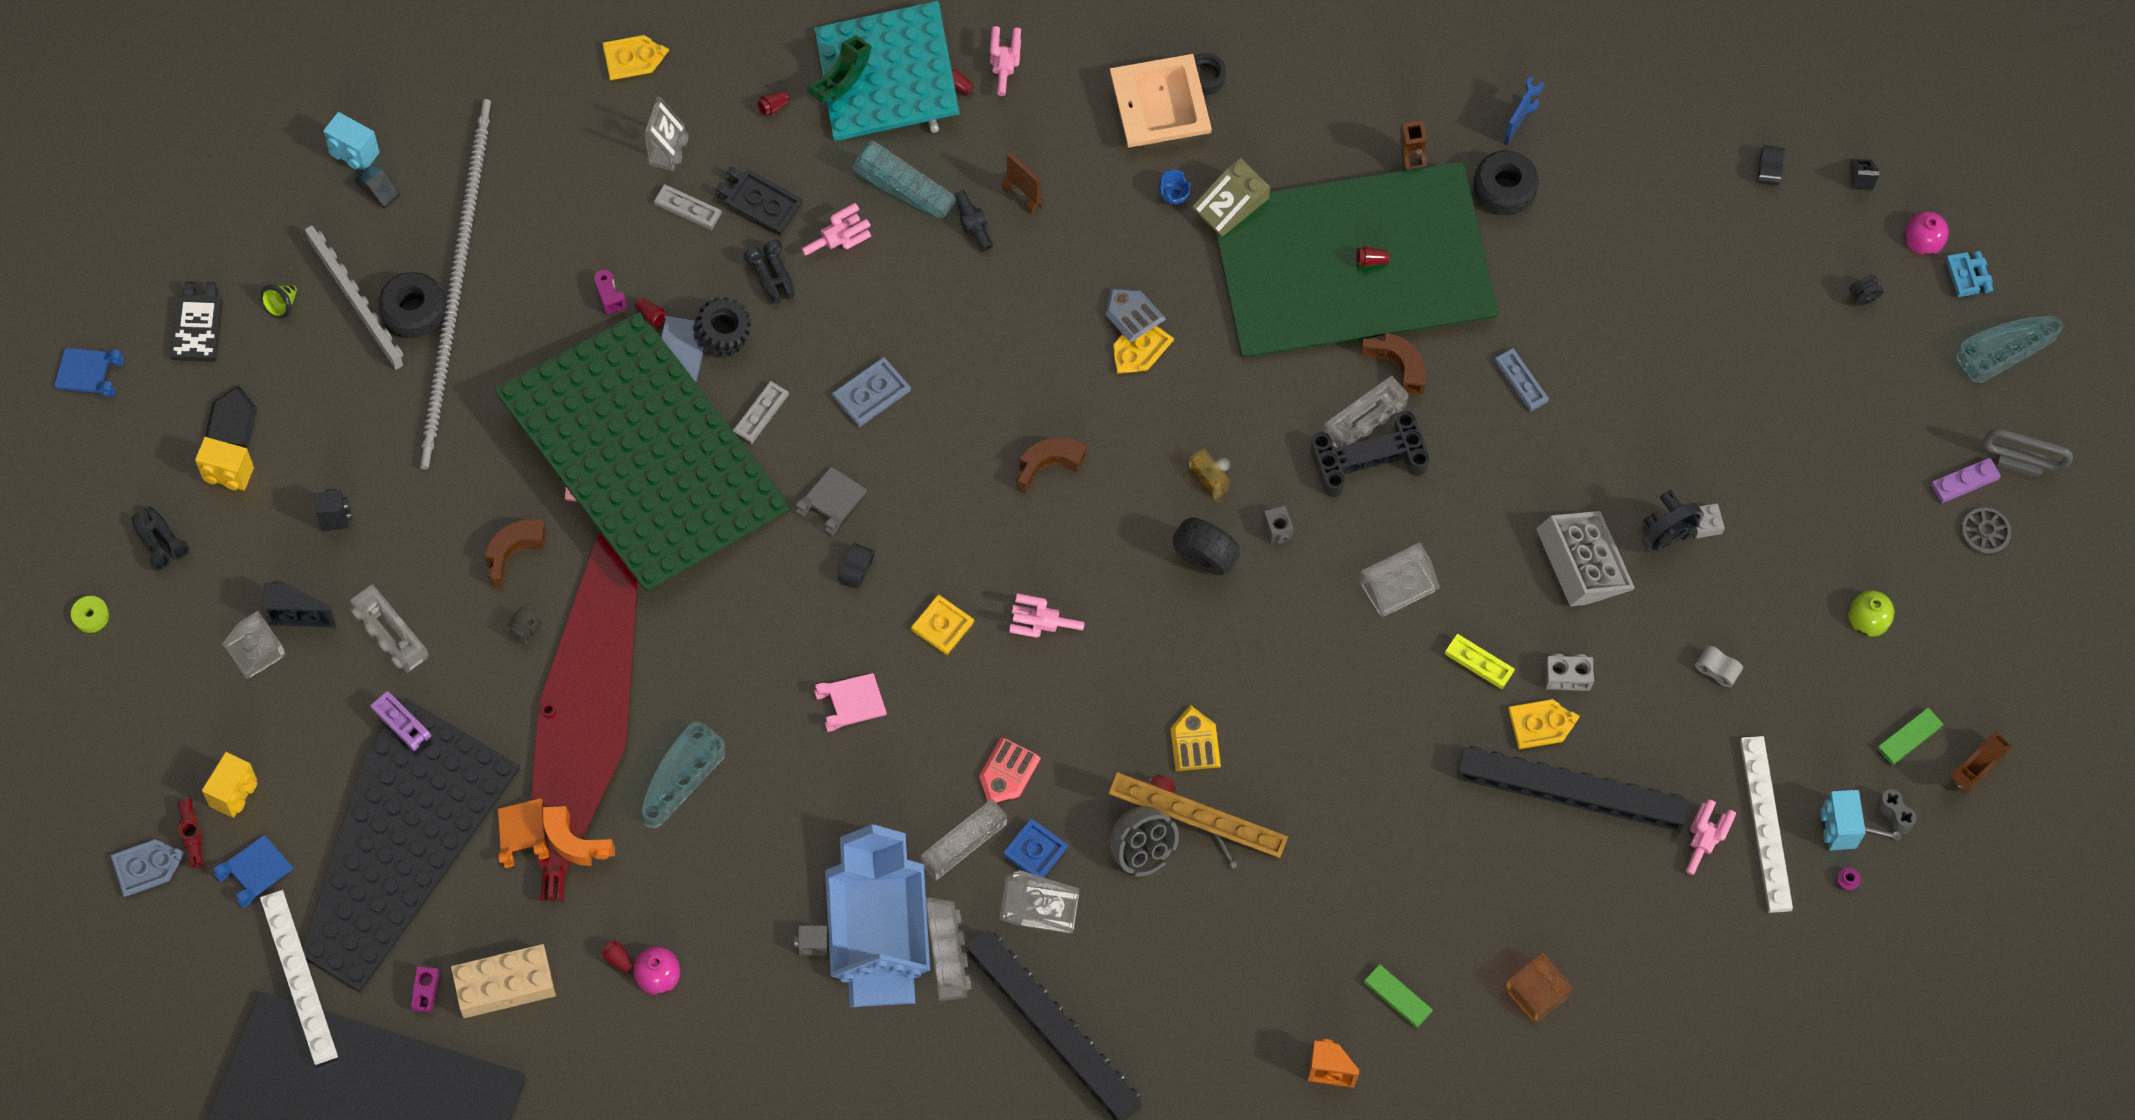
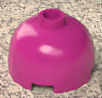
(1926, 233)
(656, 970)

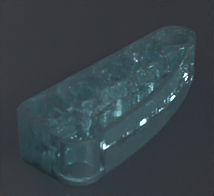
(902, 180)
(2000, 342)
(679, 765)

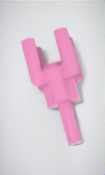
(1004, 57)
(839, 231)
(1041, 617)
(1706, 833)

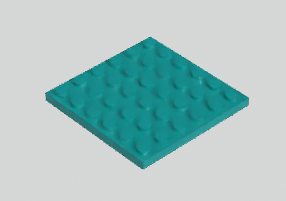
(905, 75)

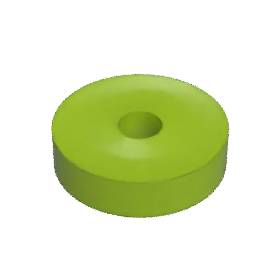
(94, 622)

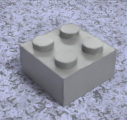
(1711, 523)

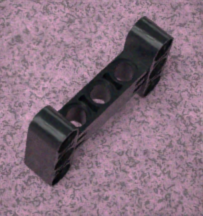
(1369, 453)

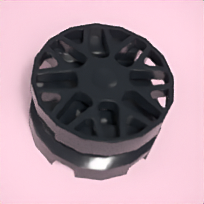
(1866, 290)

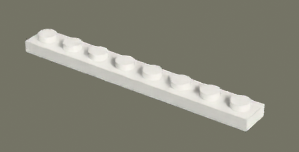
(1766, 824)
(299, 977)

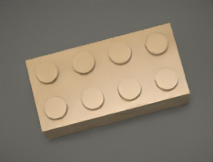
(503, 981)

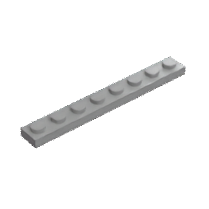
(351, 290)

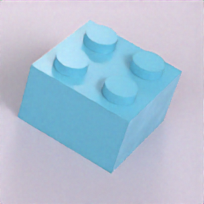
(351, 142)
(1843, 820)

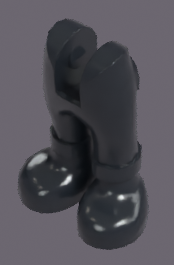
(771, 251)
(160, 558)

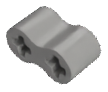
(1719, 666)

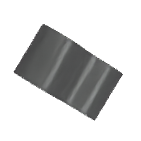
(1896, 811)

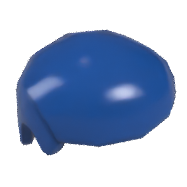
(1174, 187)

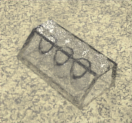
(946, 949)

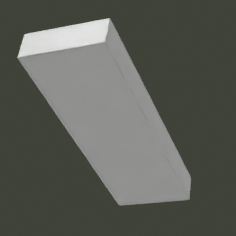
(687, 207)
(760, 412)

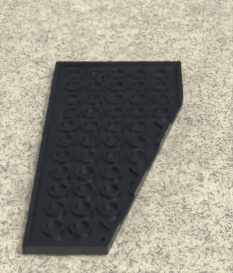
(400, 840)

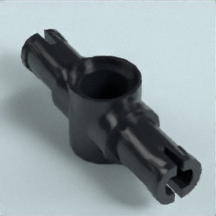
(973, 221)

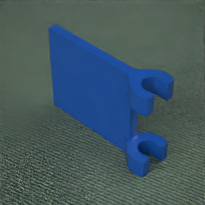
(1524, 108)
(86, 371)
(255, 869)

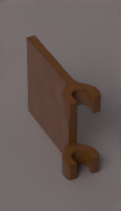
(1025, 180)

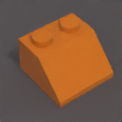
(1331, 1065)

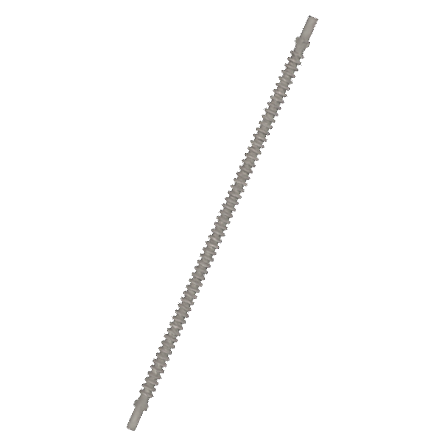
(455, 285)

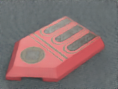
(1007, 771)

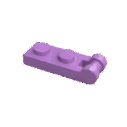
(400, 720)

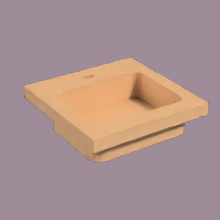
(1163, 99)

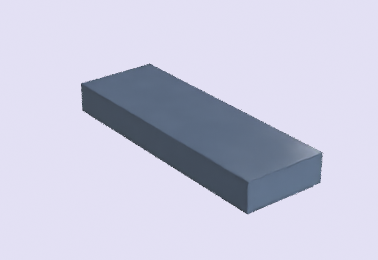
(1521, 379)

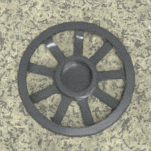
(1986, 531)

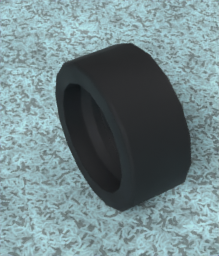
(1214, 61)

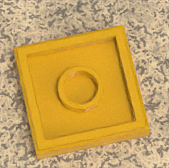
(942, 624)

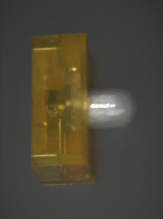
(1211, 472)

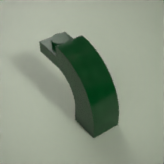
(845, 72)

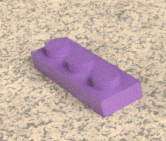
(1965, 480)

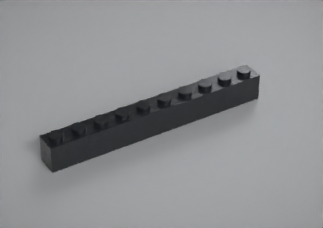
(1573, 788)
(1053, 1026)

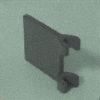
(834, 497)

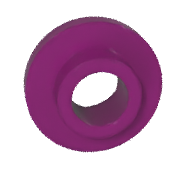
(1844, 883)

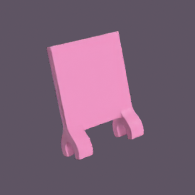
(853, 700)

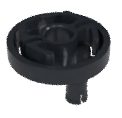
(1676, 525)

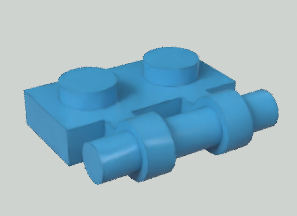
(1963, 273)

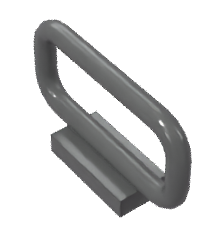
(2024, 460)

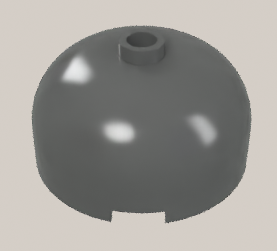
(1139, 830)

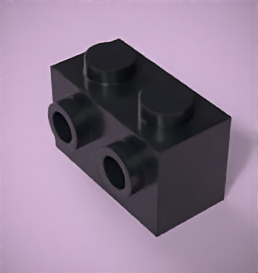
(332, 510)

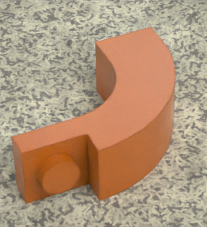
(571, 848)

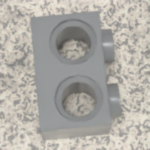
(1569, 678)

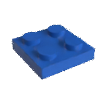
(1035, 849)

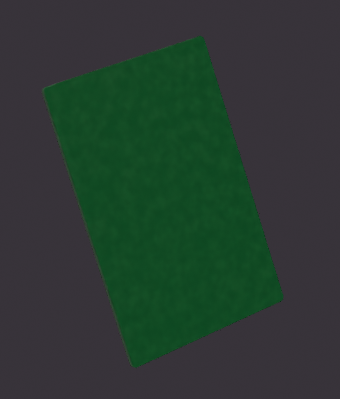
(1298, 273)
(643, 450)

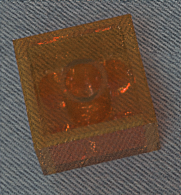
(1539, 988)

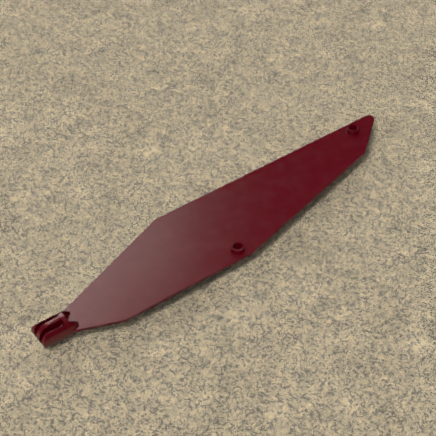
(589, 700)

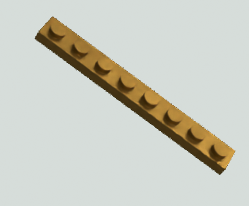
(1198, 814)

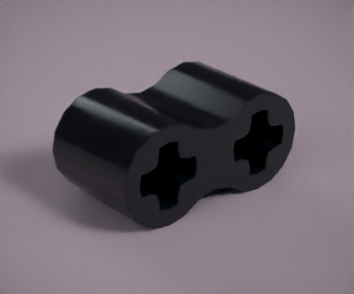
(1771, 164)
(856, 565)

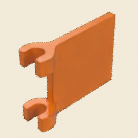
(521, 828)

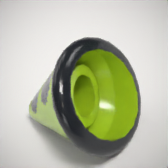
(278, 299)

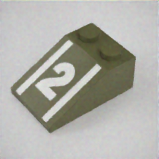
(1232, 197)

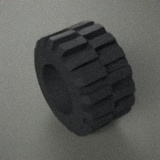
(724, 311)

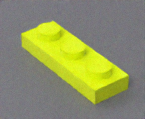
(1479, 661)

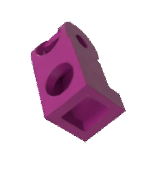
(606, 290)
(425, 989)

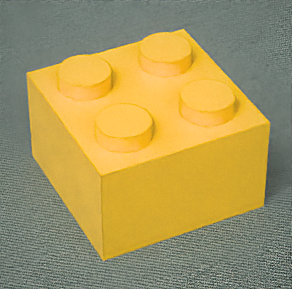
(224, 464)
(230, 785)

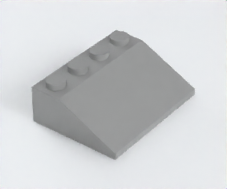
(1584, 557)

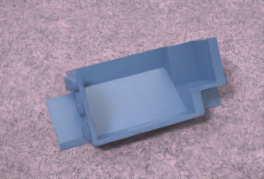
(877, 918)

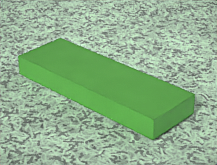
(1910, 736)
(1398, 996)

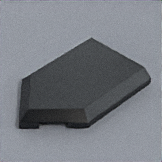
(231, 418)

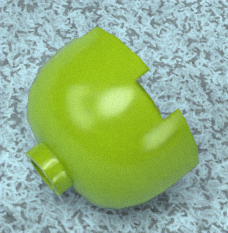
(1871, 613)

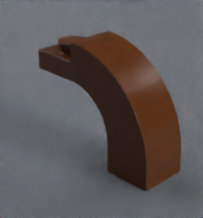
(1413, 142)
(1403, 355)
(1049, 452)
(513, 537)
(1981, 762)

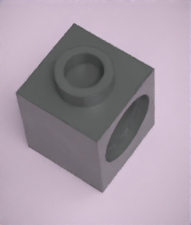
(1278, 516)
(811, 940)

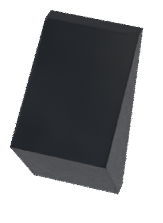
(1863, 174)
(378, 186)

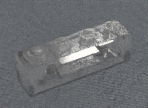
(1392, 399)
(409, 656)
(964, 839)

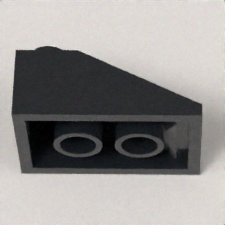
(291, 607)

